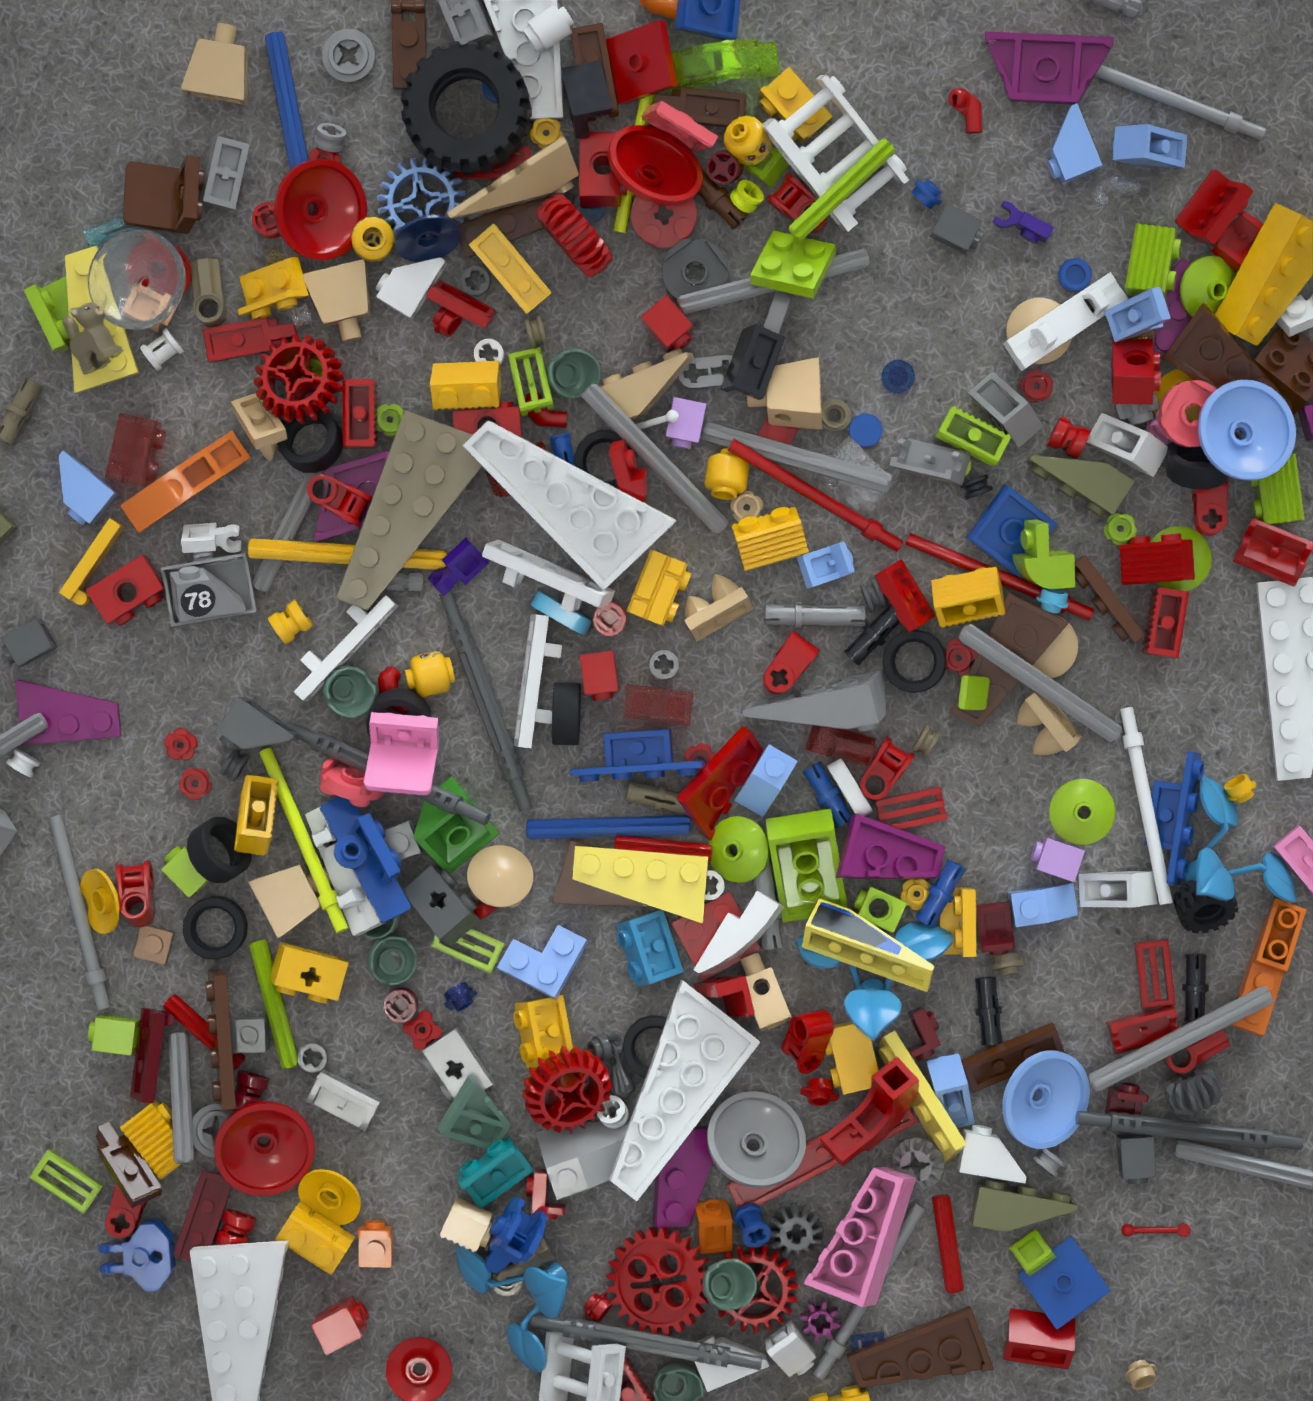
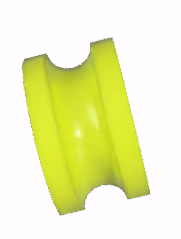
(746, 196)

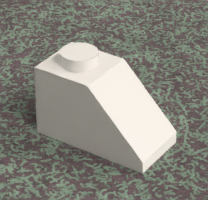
(409, 285)
(1128, 444)
(1117, 889)
(987, 1156)
(790, 1349)
(717, 1376)

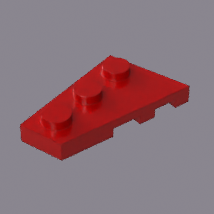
(713, 786)

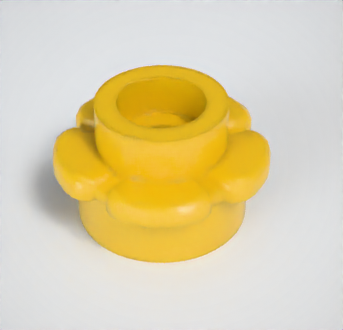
(540, 126)
(1242, 791)
(910, 887)

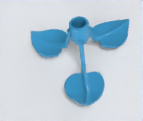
(1209, 871)
(871, 1003)
(545, 1286)

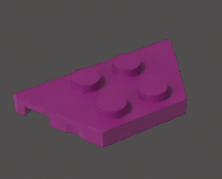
(1047, 65)
(361, 474)

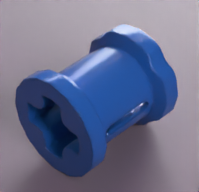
(754, 1230)

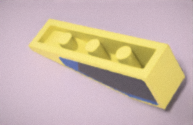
(855, 941)

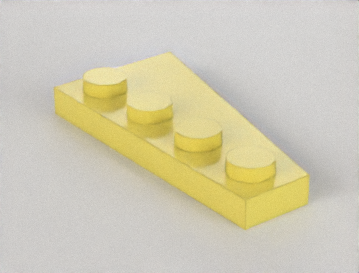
(120, 367)
(653, 878)
(926, 1104)

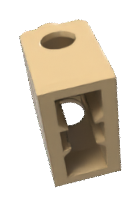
(218, 68)
(341, 296)
(793, 395)
(287, 897)
(768, 1008)

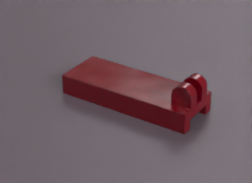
(148, 1053)
(203, 1214)

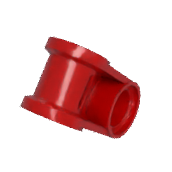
(796, 202)
(340, 499)
(1213, 501)
(792, 659)
(885, 768)
(136, 886)
(808, 1039)
(119, 1207)

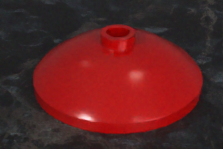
(654, 165)
(337, 206)
(270, 1166)

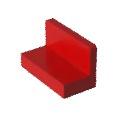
(734, 993)
(1037, 1341)

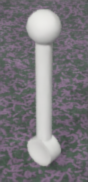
(671, 416)

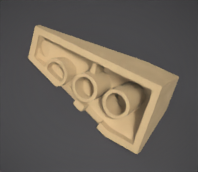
(534, 179)

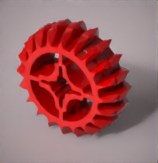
(574, 235)
(301, 353)
(566, 1078)
(767, 1297)

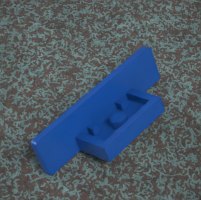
(638, 752)
(1173, 812)
(381, 866)

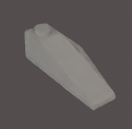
(847, 705)
(581, 1157)

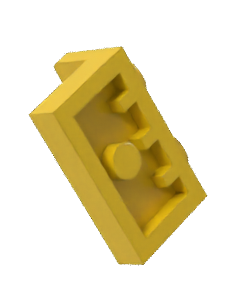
(785, 97)
(272, 288)
(960, 921)
(542, 1028)

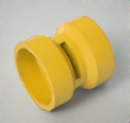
(290, 622)

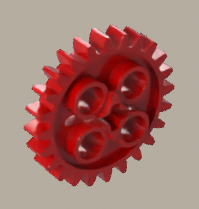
(653, 1252)

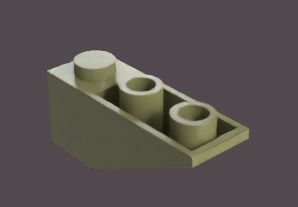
(1092, 481)
(1011, 1209)

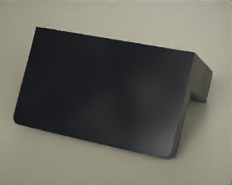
(585, 94)
(753, 361)

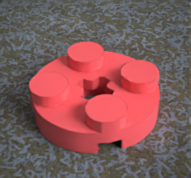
(1172, 411)
(346, 782)

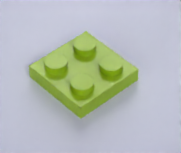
(793, 264)

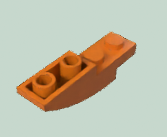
(184, 481)
(1270, 960)

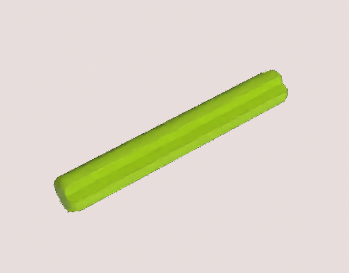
(841, 189)
(274, 1005)

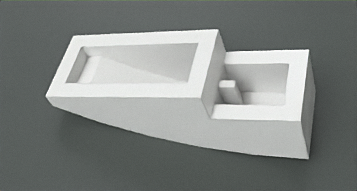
(738, 934)

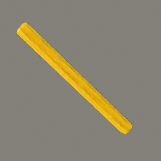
(331, 553)

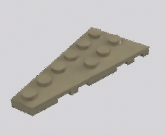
(415, 490)

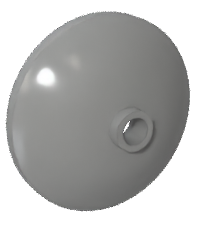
(764, 1122)

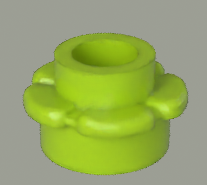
(383, 413)
(1124, 520)

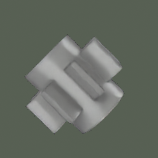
(1137, 412)

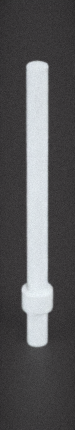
(1133, 742)

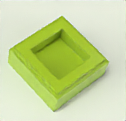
(1032, 1252)

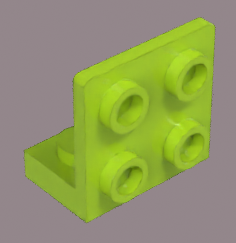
(50, 308)

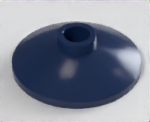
(427, 238)

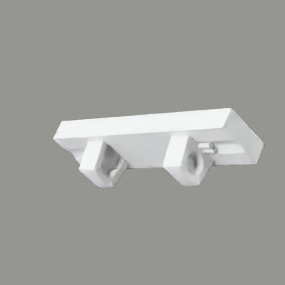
(1064, 322)
(524, 563)
(367, 625)
(530, 685)
(350, 896)

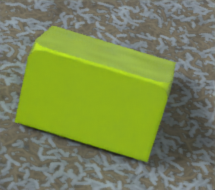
(769, 169)
(973, 692)

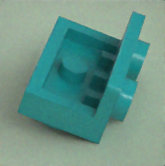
(494, 1172)

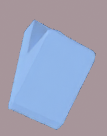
(1138, 315)

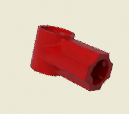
(1200, 1051)

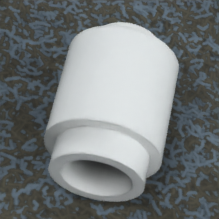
(548, 28)

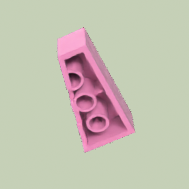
(865, 1240)

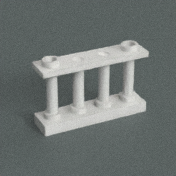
(802, 158)
(604, 1376)

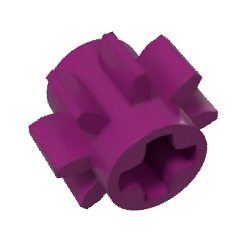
(814, 1313)

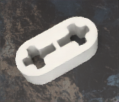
(849, 788)

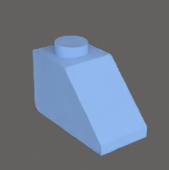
(1149, 146)
(1073, 149)
(84, 491)
(765, 780)
(1042, 904)
(951, 1088)

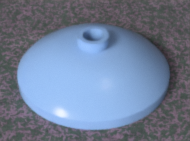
(1265, 428)
(1050, 1114)

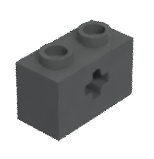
(426, 896)

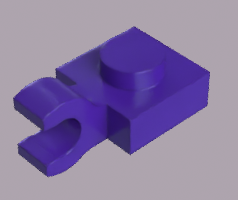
(1031, 227)
(462, 564)

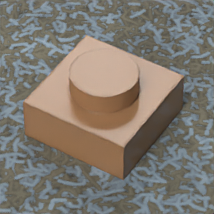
(154, 944)

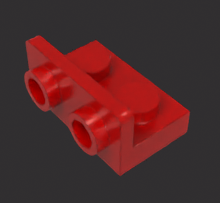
(904, 595)

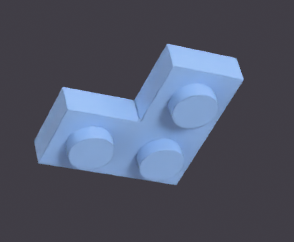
(545, 970)

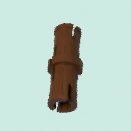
(720, 202)

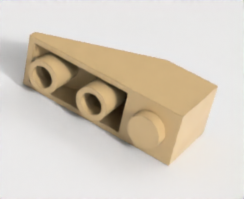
(646, 385)

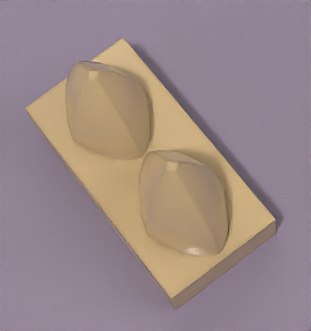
(259, 425)
(728, 605)
(1058, 731)

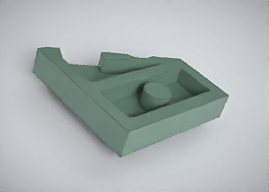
(474, 1117)

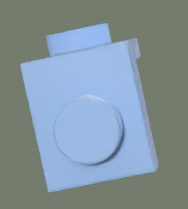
(826, 564)

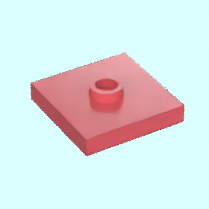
(679, 125)

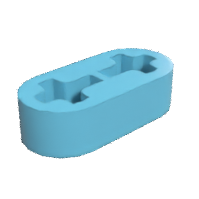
(552, 607)

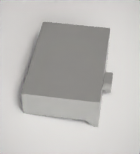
(231, 569)

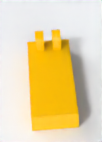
(510, 268)
(89, 563)

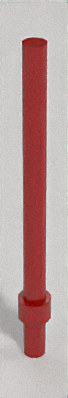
(870, 528)
(1006, 579)

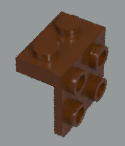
(163, 195)
(1289, 366)

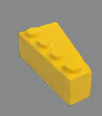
(1269, 276)

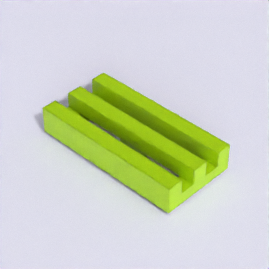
(536, 404)
(468, 959)
(42, 1165)

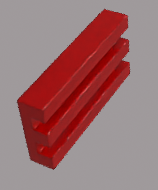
(461, 304)
(939, 803)
(1151, 945)

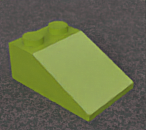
(805, 862)

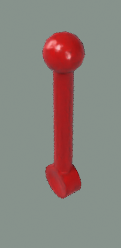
(1128, 1230)

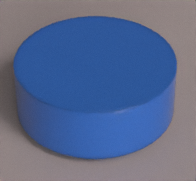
(1074, 275)
(865, 430)

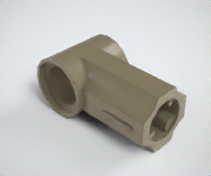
(208, 289)

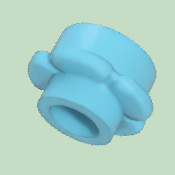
(1053, 600)

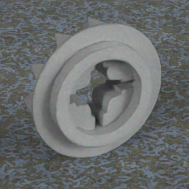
(350, 40)
(203, 1119)
(925, 1152)

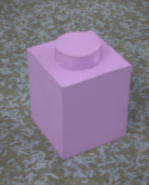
(689, 425)
(1057, 858)

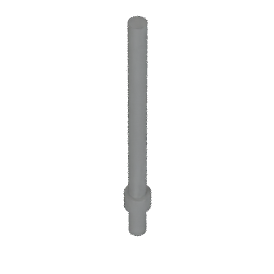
(1232, 122)
(95, 974)
(836, 1347)

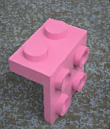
(402, 753)

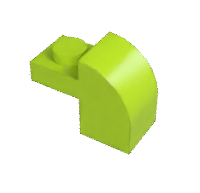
(1038, 564)

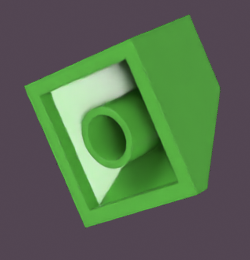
(451, 837)

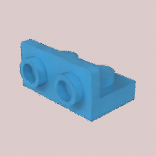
(648, 948)

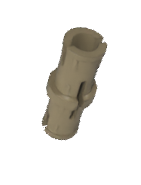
(19, 410)
(653, 796)

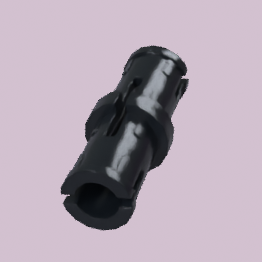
(873, 635)
(1195, 986)
(988, 1011)

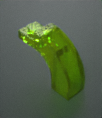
(725, 61)

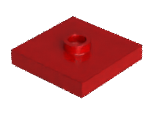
(641, 62)

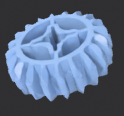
(406, 204)

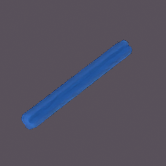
(286, 98)
(608, 827)

